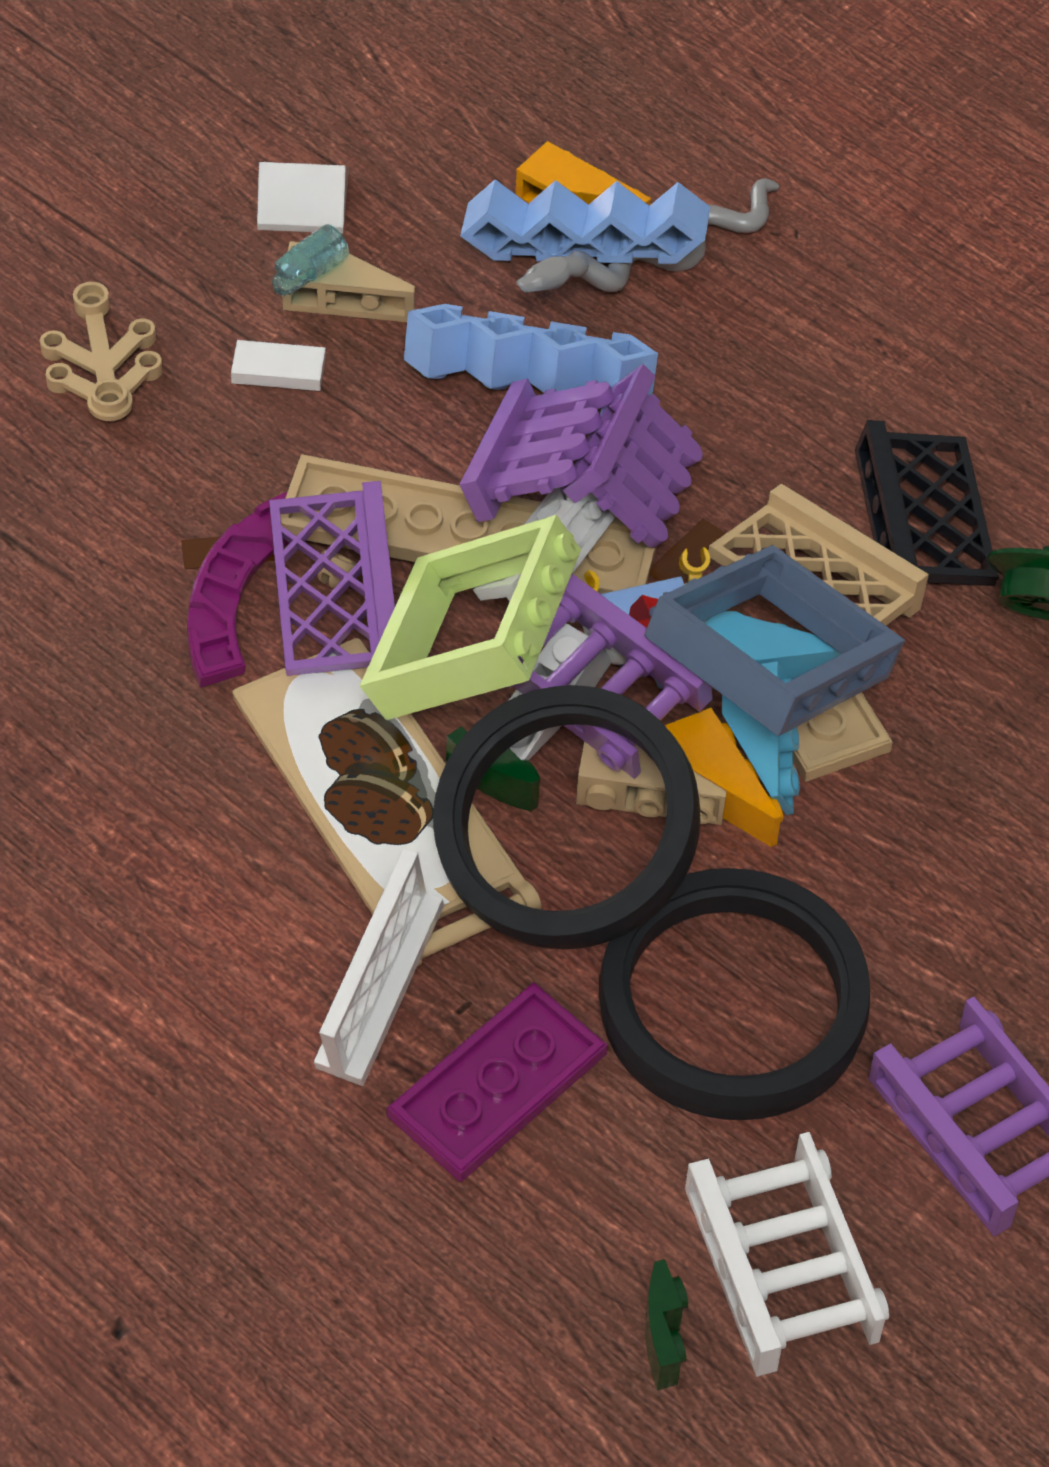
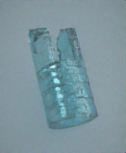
(309, 259)

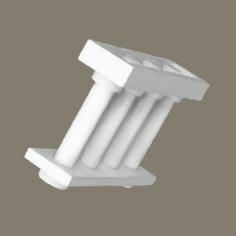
(749, 1288)

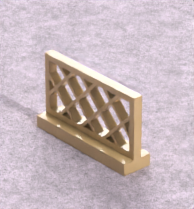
(834, 549)

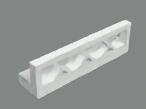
(581, 518)

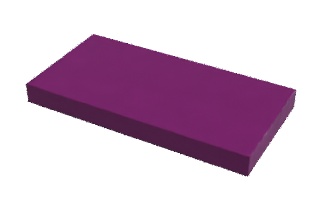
(496, 1081)

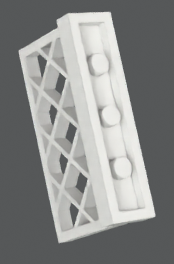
(379, 973)

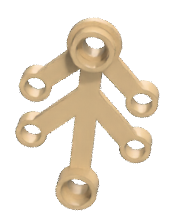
(109, 397)

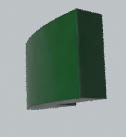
(507, 779)
(662, 1322)

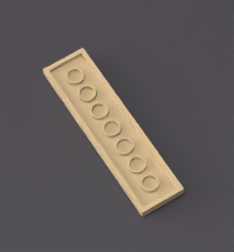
(435, 515)

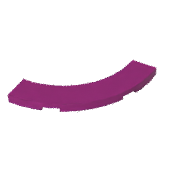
(217, 594)

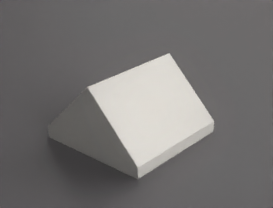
(301, 196)

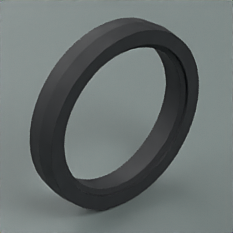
(532, 714)
(739, 1095)

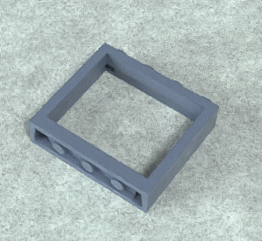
(864, 642)

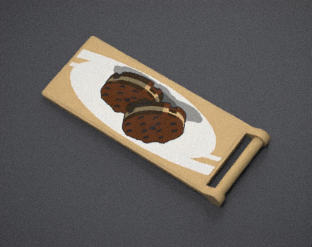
(369, 786)

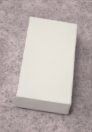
(278, 365)

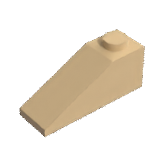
(354, 290)

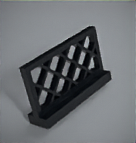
(886, 502)

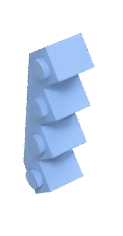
(610, 228)
(508, 351)

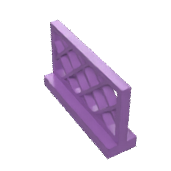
(373, 566)

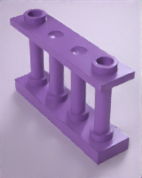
(616, 629)
(931, 1118)

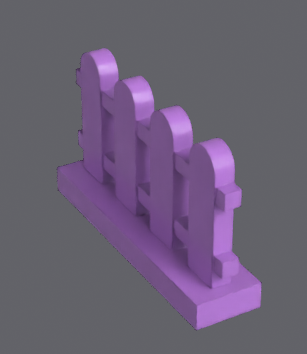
(532, 444)
(637, 460)

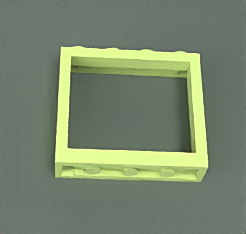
(402, 676)

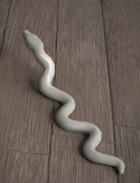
(556, 270)

